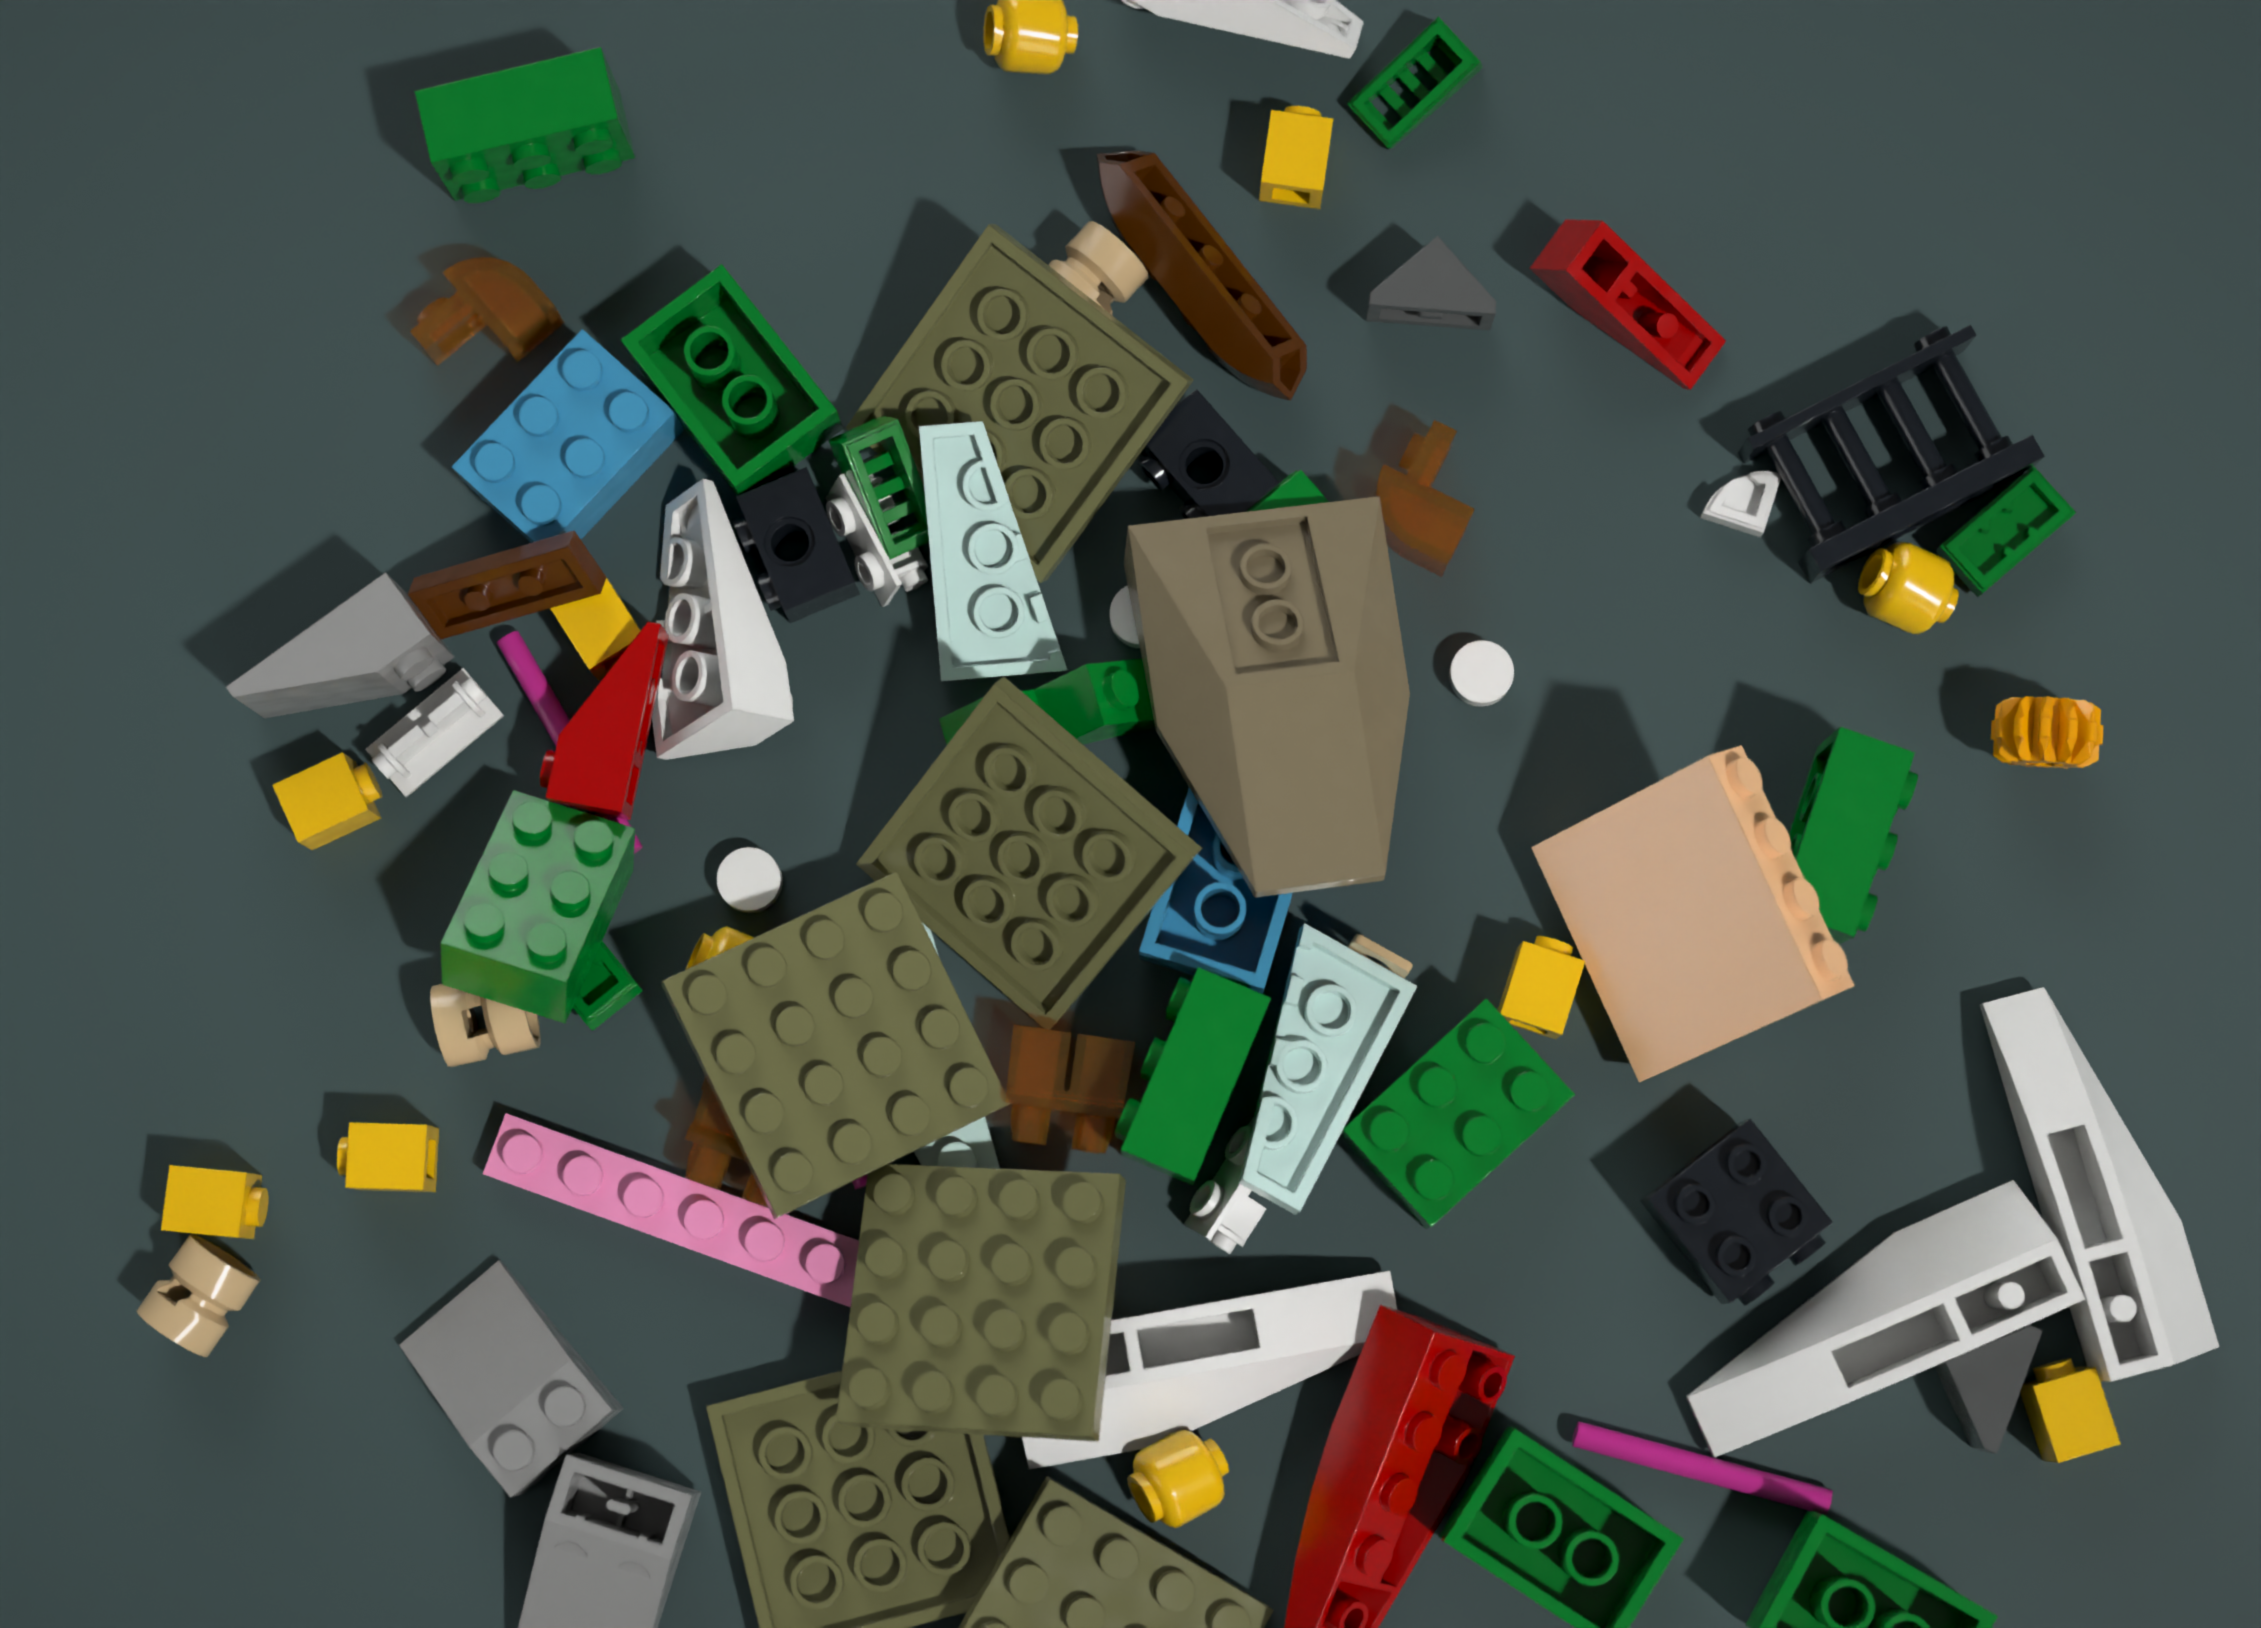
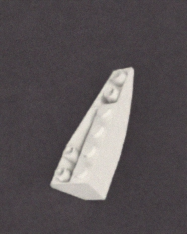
(2098, 1198)
(1893, 1315)
(1218, 1357)

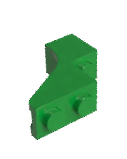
(1087, 702)

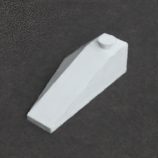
(1300, 23)
(722, 661)

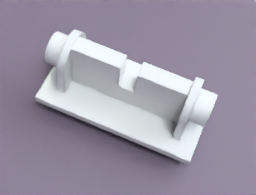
(871, 561)
(434, 732)
(1222, 1205)

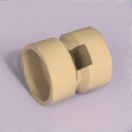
(1101, 266)
(457, 1029)
(199, 1294)

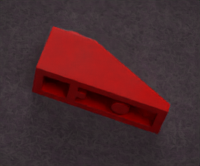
(1627, 299)
(606, 739)

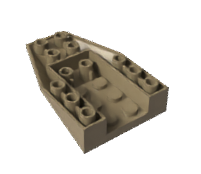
(1278, 683)

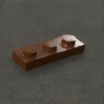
(507, 585)

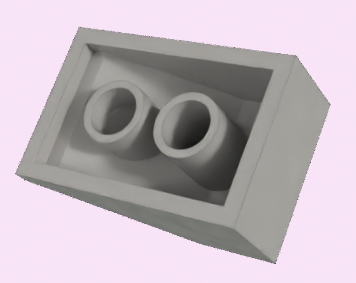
(356, 653)
(509, 1380)

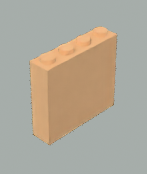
(1692, 913)

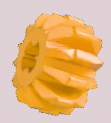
(2047, 732)

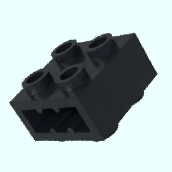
(1738, 1214)

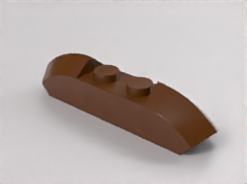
(1201, 273)

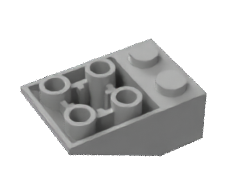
(607, 1548)

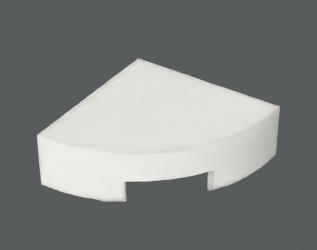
(1744, 502)

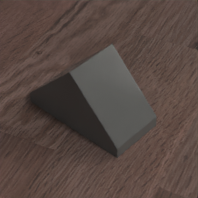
(1432, 291)
(1987, 1384)

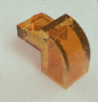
(492, 296)
(1417, 518)

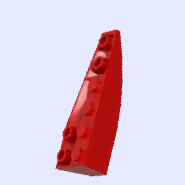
(1391, 1466)

